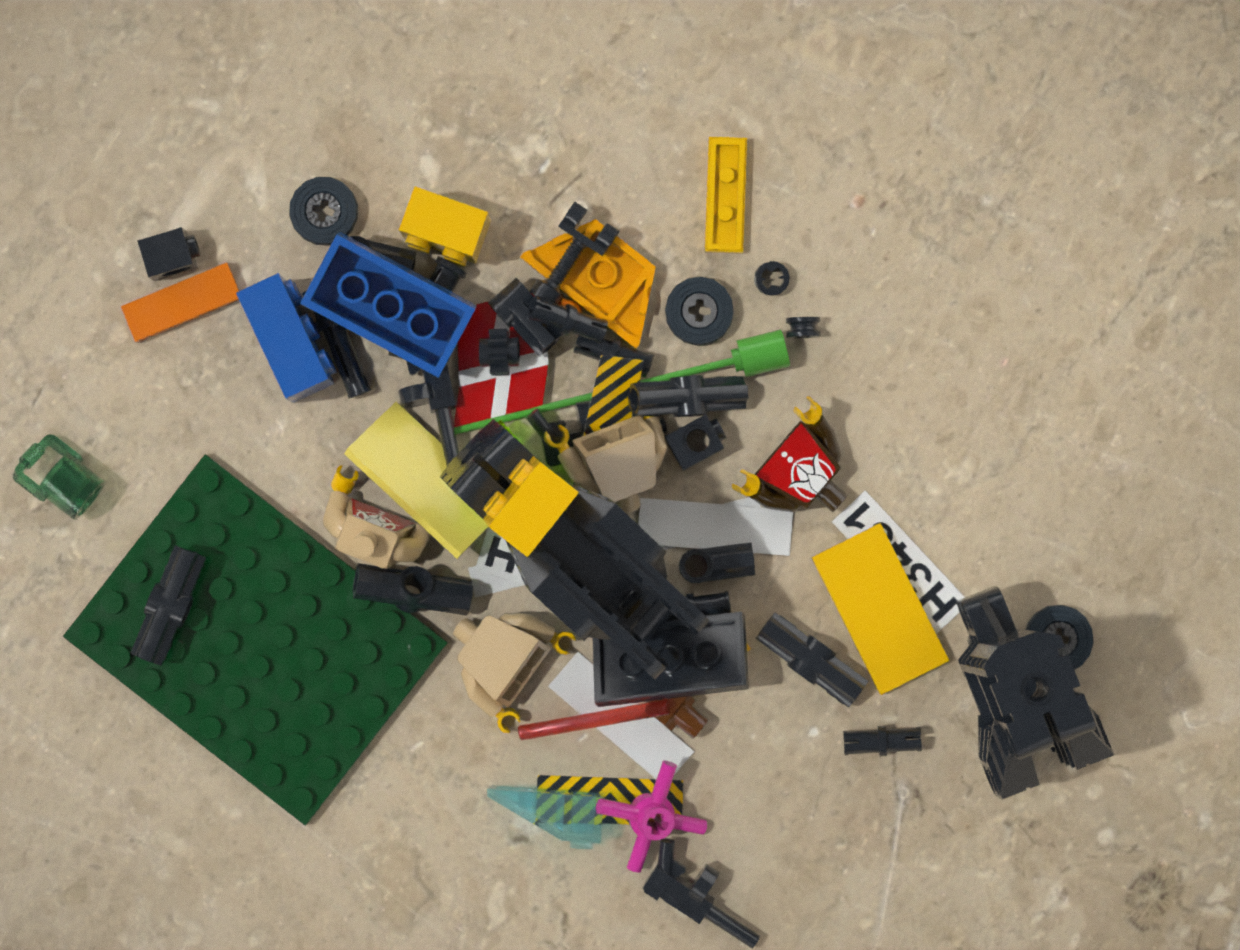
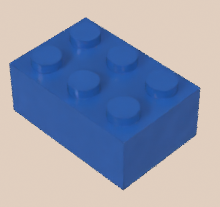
(287, 337)

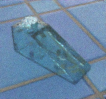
(559, 812)

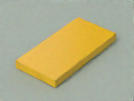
(880, 609)

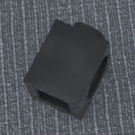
(169, 253)
(684, 455)

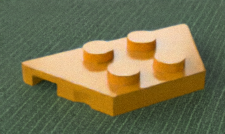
(606, 286)

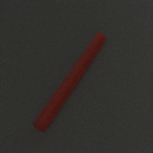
(594, 719)

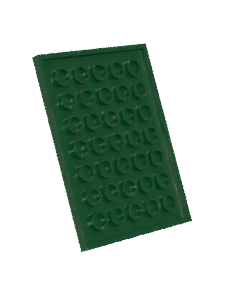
(275, 653)

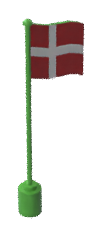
(521, 392)

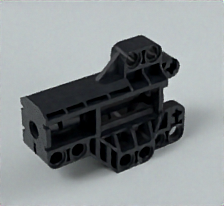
(591, 565)
(1023, 697)

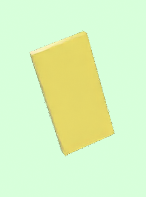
(408, 467)

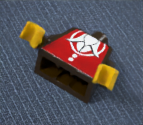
(799, 467)

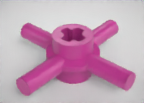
(651, 816)

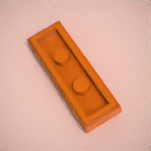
(181, 302)

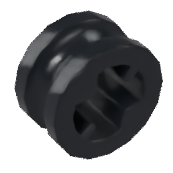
(771, 266)
(803, 327)

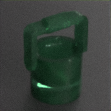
(68, 483)

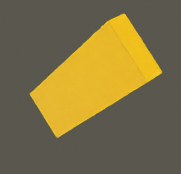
(725, 195)

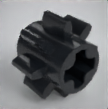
(499, 352)

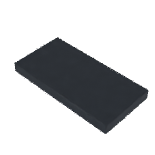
(697, 663)

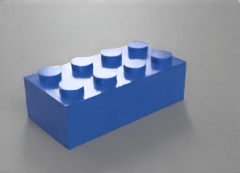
(388, 304)

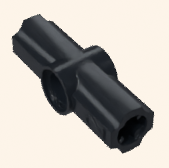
(688, 396)
(436, 591)
(168, 605)
(811, 659)

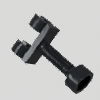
(549, 288)

